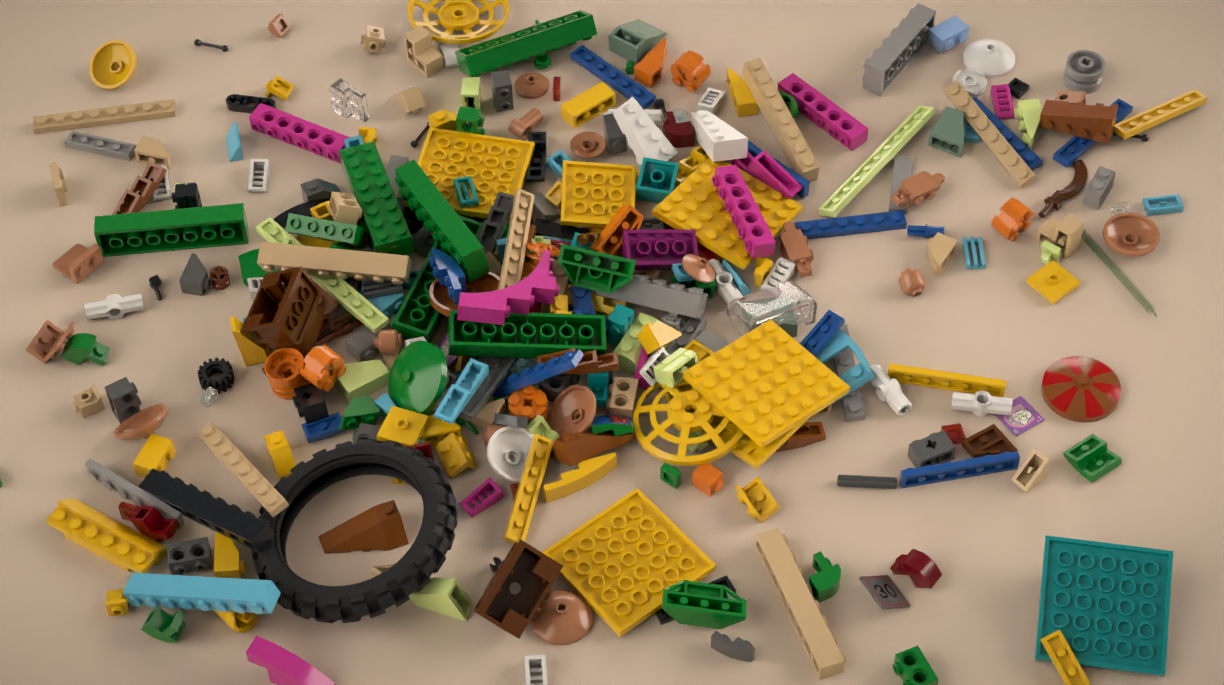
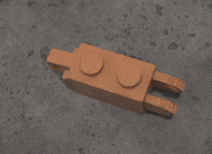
(918, 189)
(795, 249)

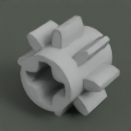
(674, 320)

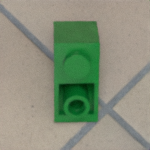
(359, 411)

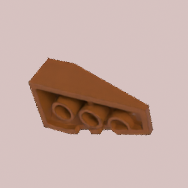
(581, 446)
(371, 530)

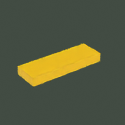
(1064, 659)

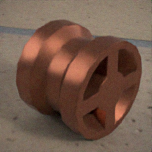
(220, 277)

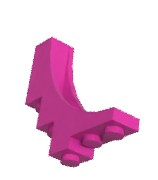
(518, 298)

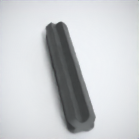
(867, 481)

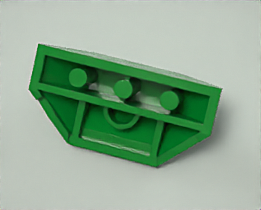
(595, 269)
(703, 604)

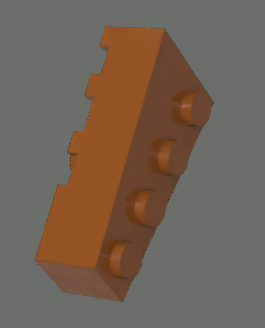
(1080, 120)

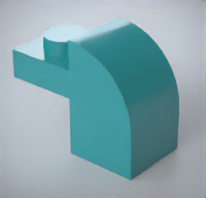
(599, 384)

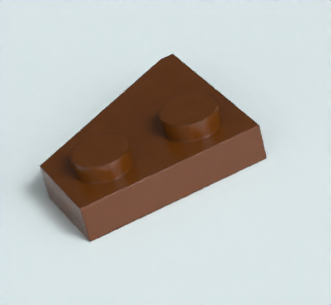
(988, 442)

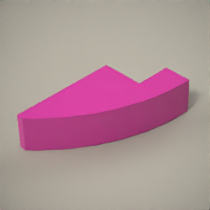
(769, 172)
(283, 665)

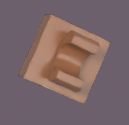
(279, 26)

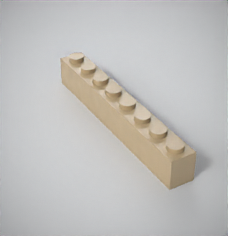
(780, 120)
(335, 262)
(800, 604)

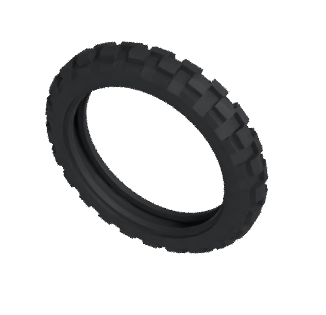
(393, 585)

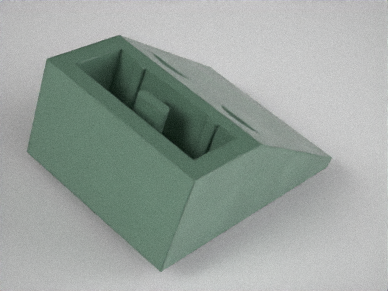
(634, 39)

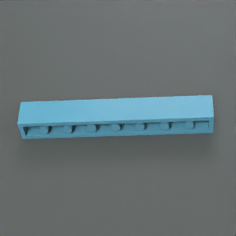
(202, 593)

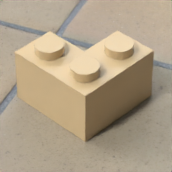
(421, 52)
(1062, 233)

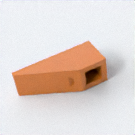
(650, 68)

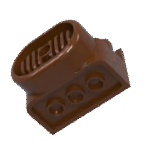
(286, 312)
(535, 576)

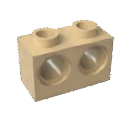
(344, 208)
(623, 396)

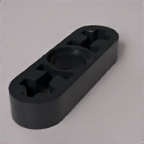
(239, 103)

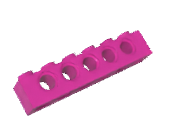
(824, 112)
(297, 132)
(744, 211)

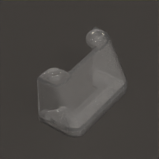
(777, 303)

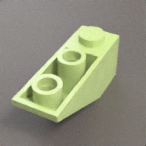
(1028, 115)

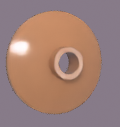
(531, 85)
(587, 145)
(698, 268)

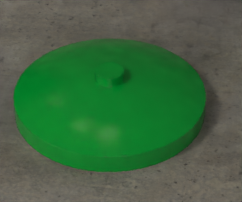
(418, 377)

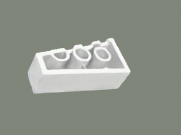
(642, 133)

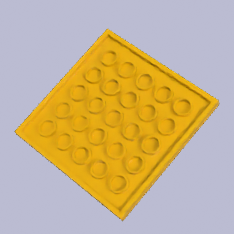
(489, 160)
(698, 207)
(766, 383)
(627, 560)

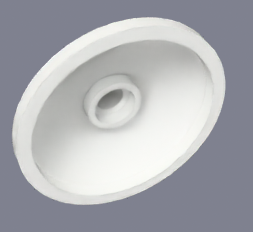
(989, 57)
(511, 443)

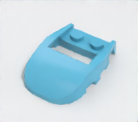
(856, 375)

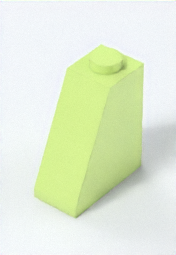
(471, 92)
(363, 378)
(444, 597)

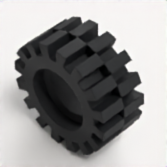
(216, 367)

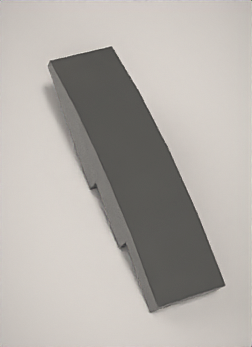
(496, 222)

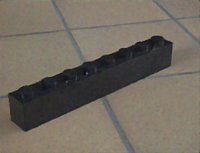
(209, 511)

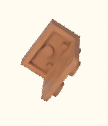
(79, 262)
(49, 341)

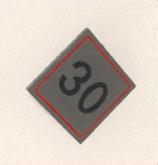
(884, 592)

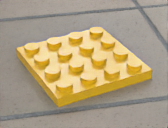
(595, 192)

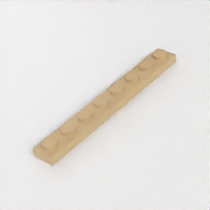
(104, 116)
(989, 134)
(516, 239)
(243, 469)

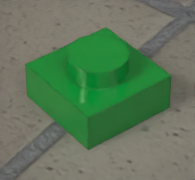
(670, 475)

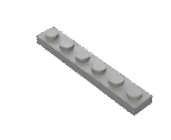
(853, 402)
(130, 491)

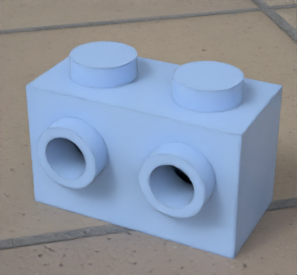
(948, 34)

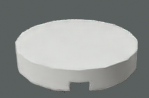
(972, 81)

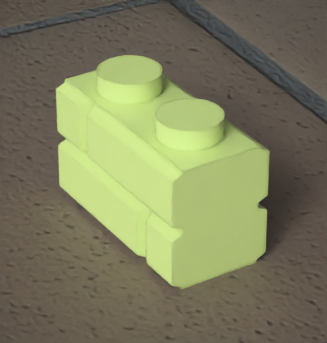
(671, 369)

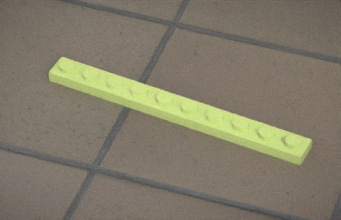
(876, 161)
(335, 287)

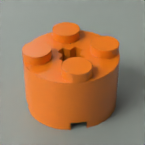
(690, 71)
(1012, 219)
(323, 367)
(528, 403)

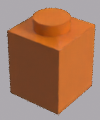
(707, 479)

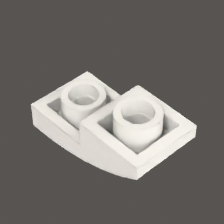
(448, 53)

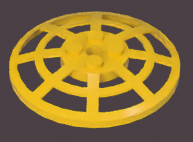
(450, 19)
(685, 423)

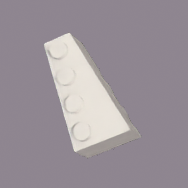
(718, 138)

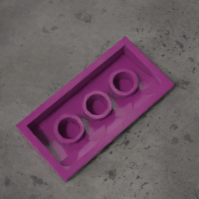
(658, 247)

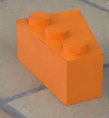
(610, 238)

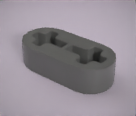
(510, 420)

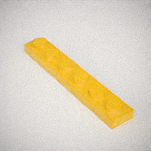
(1160, 114)
(946, 380)
(528, 489)

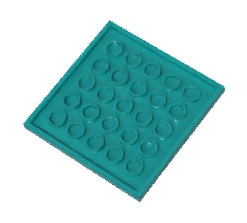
(1106, 603)

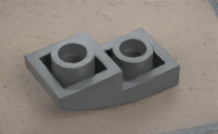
(738, 649)

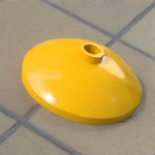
(108, 59)

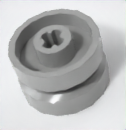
(1084, 71)

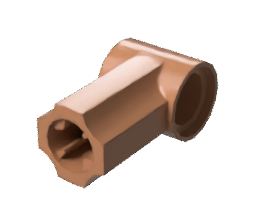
(524, 125)

